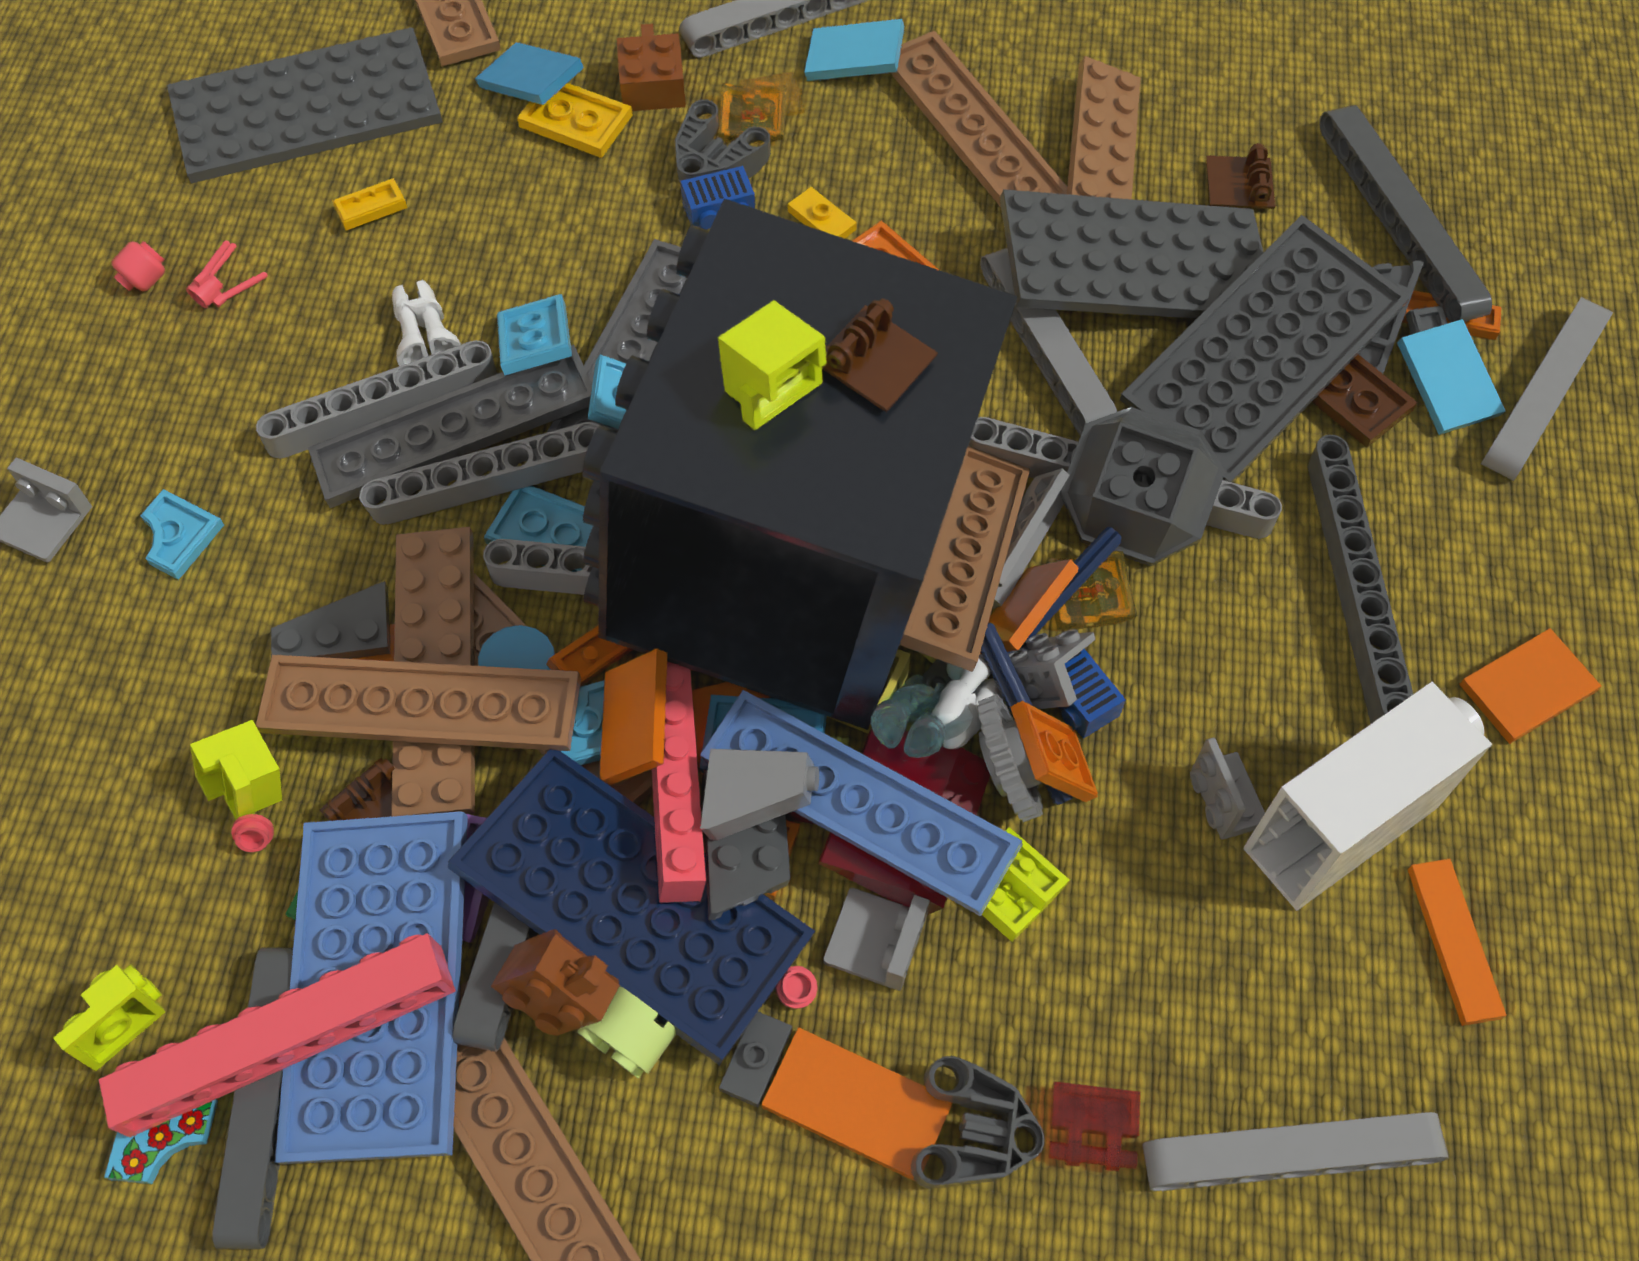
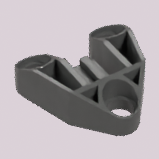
(702, 155)
(987, 1093)

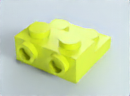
(119, 1011)

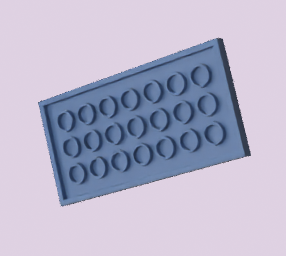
(357, 896)

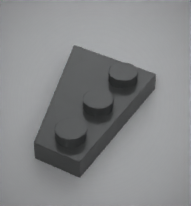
(342, 629)

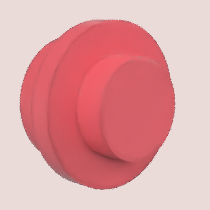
(252, 832)
(797, 988)

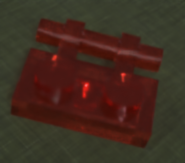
(1094, 1111)

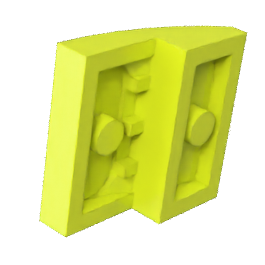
(1024, 891)

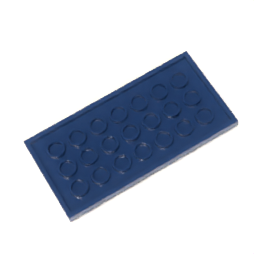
(585, 863)

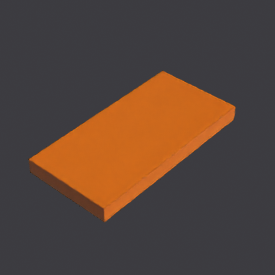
(855, 1103)

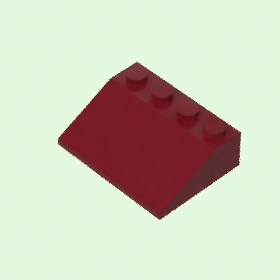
(948, 773)

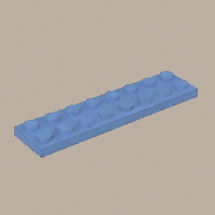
(880, 808)

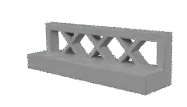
(1036, 514)

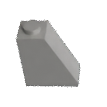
(754, 788)

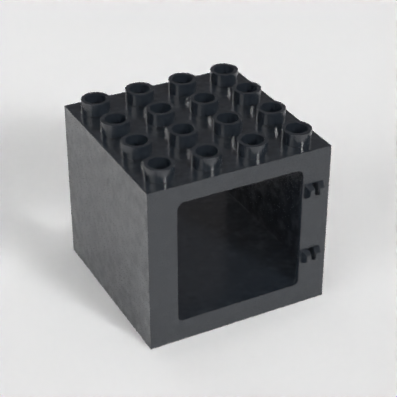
(798, 542)

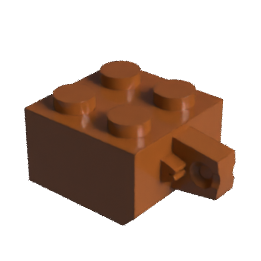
(651, 70)
(555, 983)

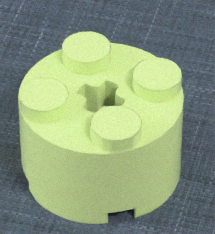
(630, 1031)

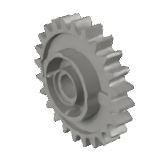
(1008, 759)

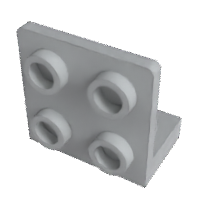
(42, 511)
(1044, 670)
(1227, 791)
(876, 937)

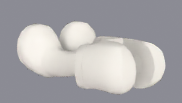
(423, 312)
(960, 700)

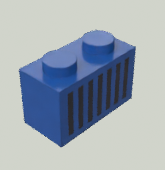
(705, 194)
(1096, 696)

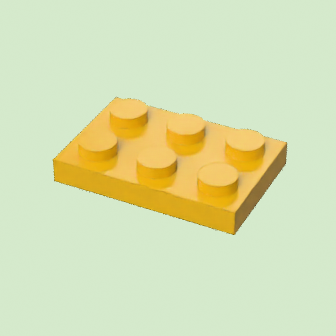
(577, 119)

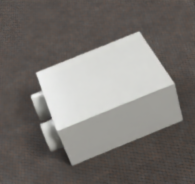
(1366, 793)

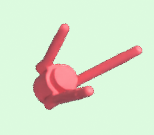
(206, 287)

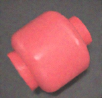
(138, 266)

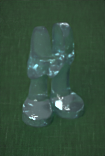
(911, 704)

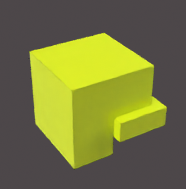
(770, 362)
(239, 768)

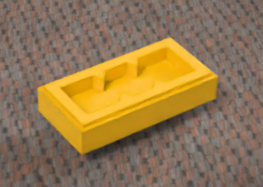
(369, 204)
(821, 214)

